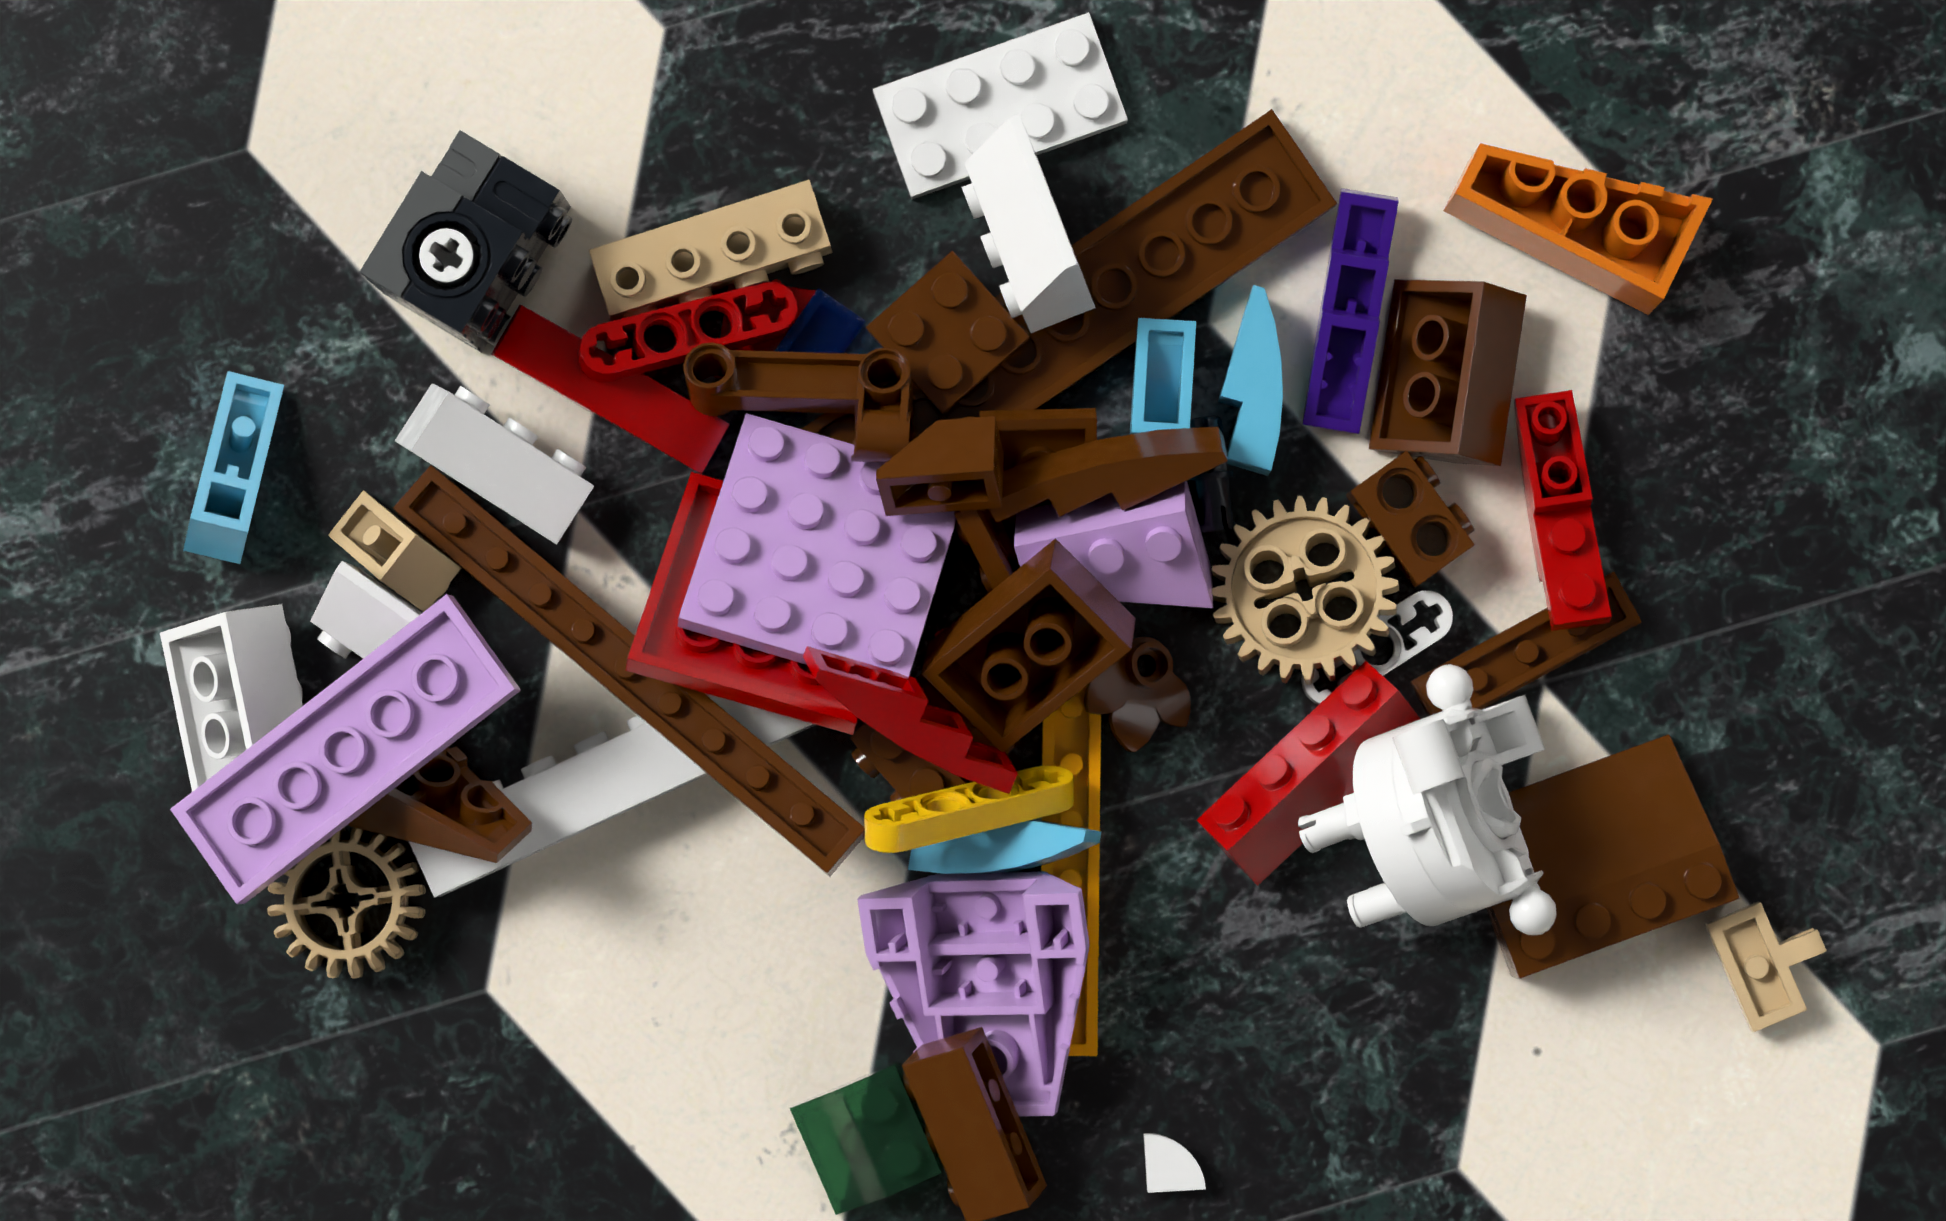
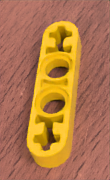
(967, 810)

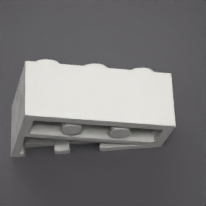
(496, 460)

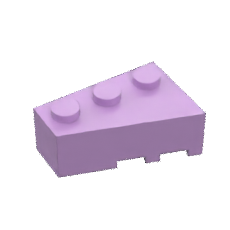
(1137, 553)

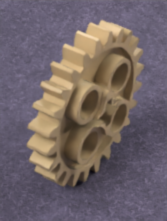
(1288, 541)

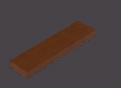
(1531, 651)

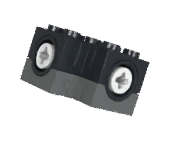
(468, 241)

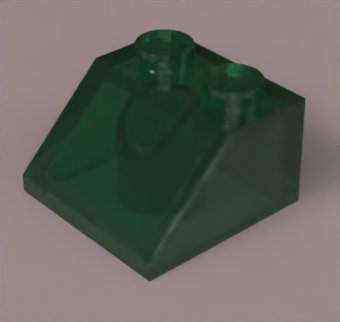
(866, 1139)

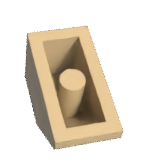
(394, 552)

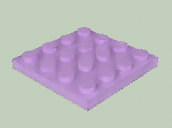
(810, 555)

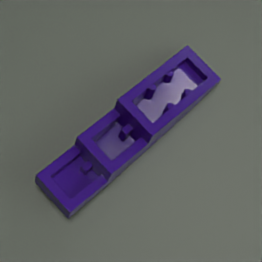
(1350, 311)

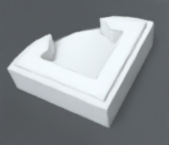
(1170, 1166)

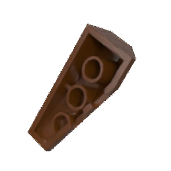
(449, 810)

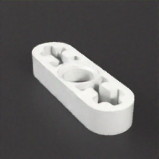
(1421, 638)

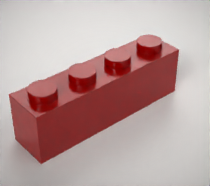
(1303, 773)

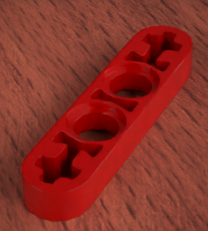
(684, 322)

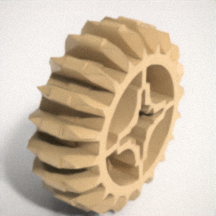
(348, 927)

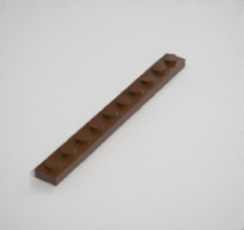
(601, 649)

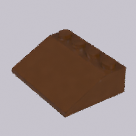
(1617, 855)

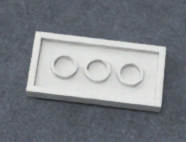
(948, 112)

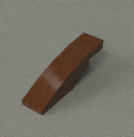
(1126, 465)

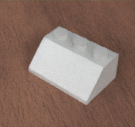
(1025, 229)
(359, 612)
(230, 684)

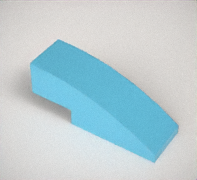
(1163, 375)
(1255, 387)
(1004, 849)

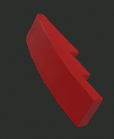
(630, 403)
(901, 713)

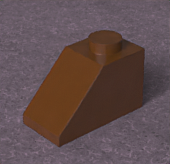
(945, 469)

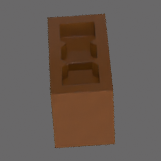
(1401, 526)

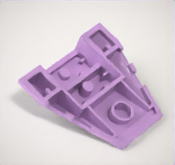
(987, 956)

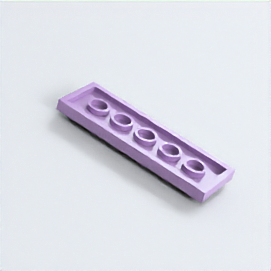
(345, 749)

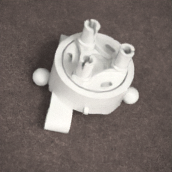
(1441, 814)

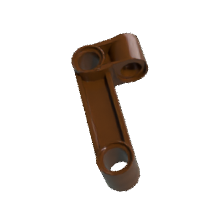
(811, 385)

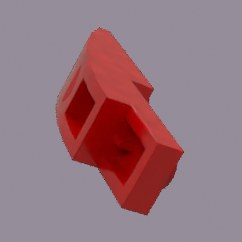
(1560, 510)

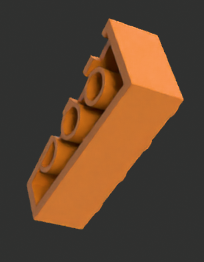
(1581, 222)

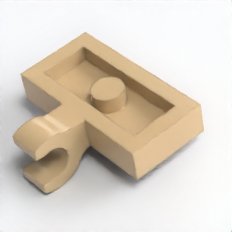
(1760, 965)

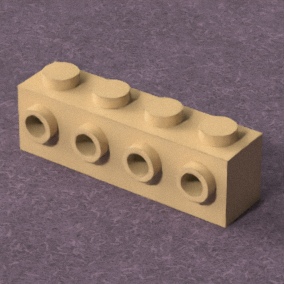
(712, 251)

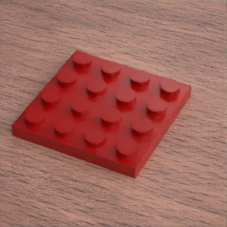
(708, 663)

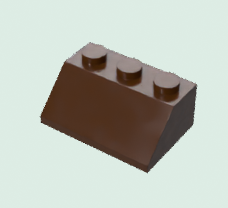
(1448, 371)

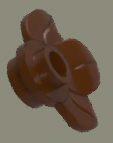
(1139, 701)

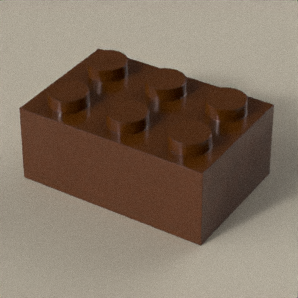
(1029, 646)

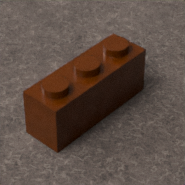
(973, 1126)

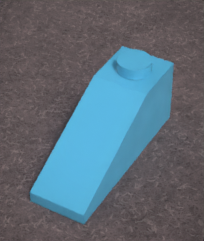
(233, 467)

